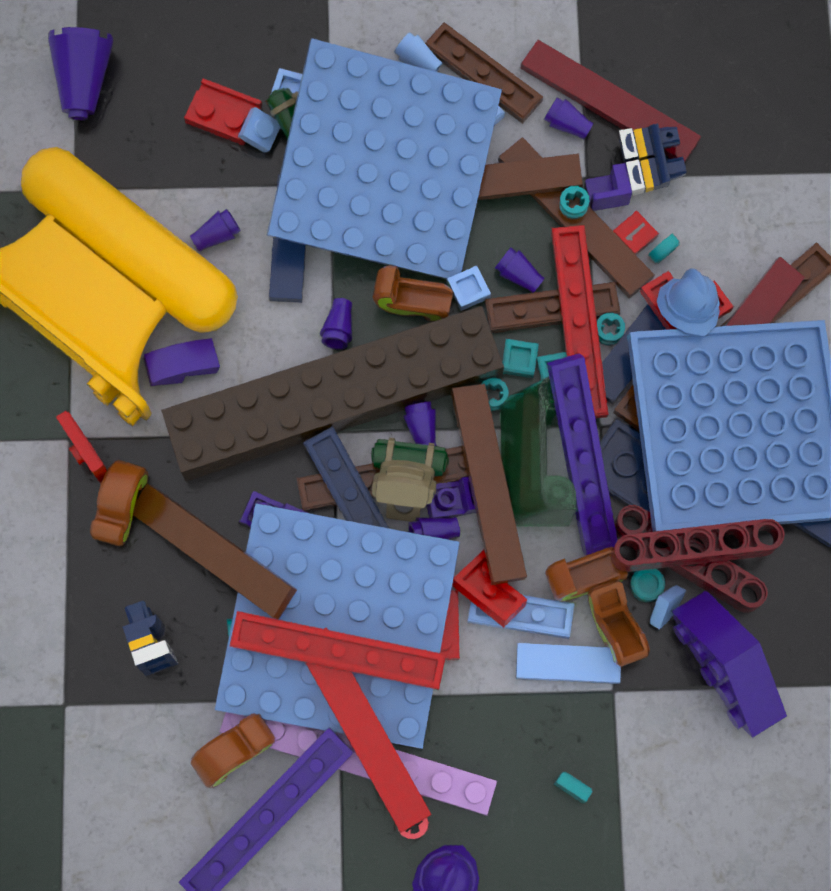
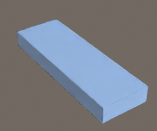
(537, 617)
(566, 663)

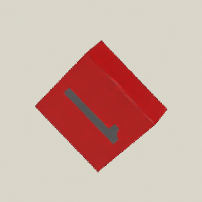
(636, 232)

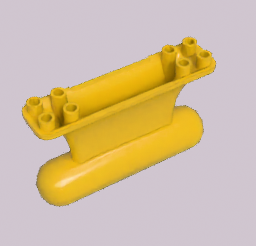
(104, 277)

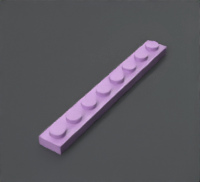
(430, 778)

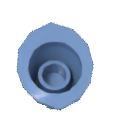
(690, 303)

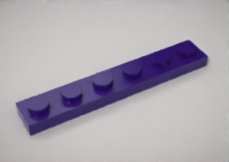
(582, 452)
(268, 814)

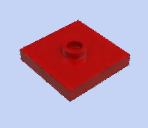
(82, 449)

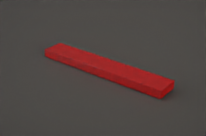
(578, 307)
(337, 650)
(371, 745)

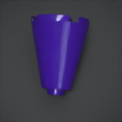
(79, 68)

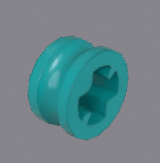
(570, 193)
(610, 319)
(493, 384)

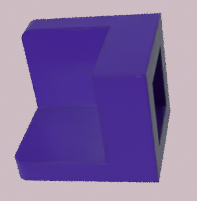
(610, 190)

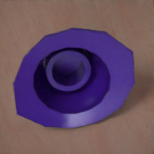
(447, 870)

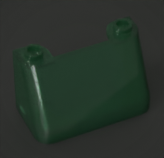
(534, 496)

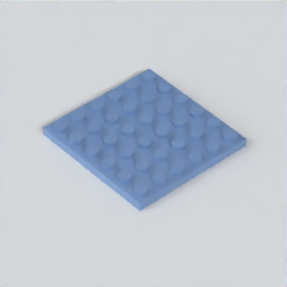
(383, 161)
(735, 423)
(353, 583)

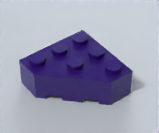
(730, 663)

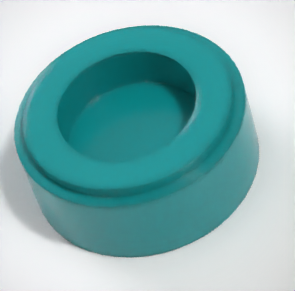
(665, 248)
(647, 585)

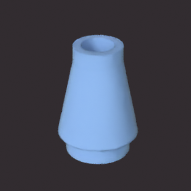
(415, 52)

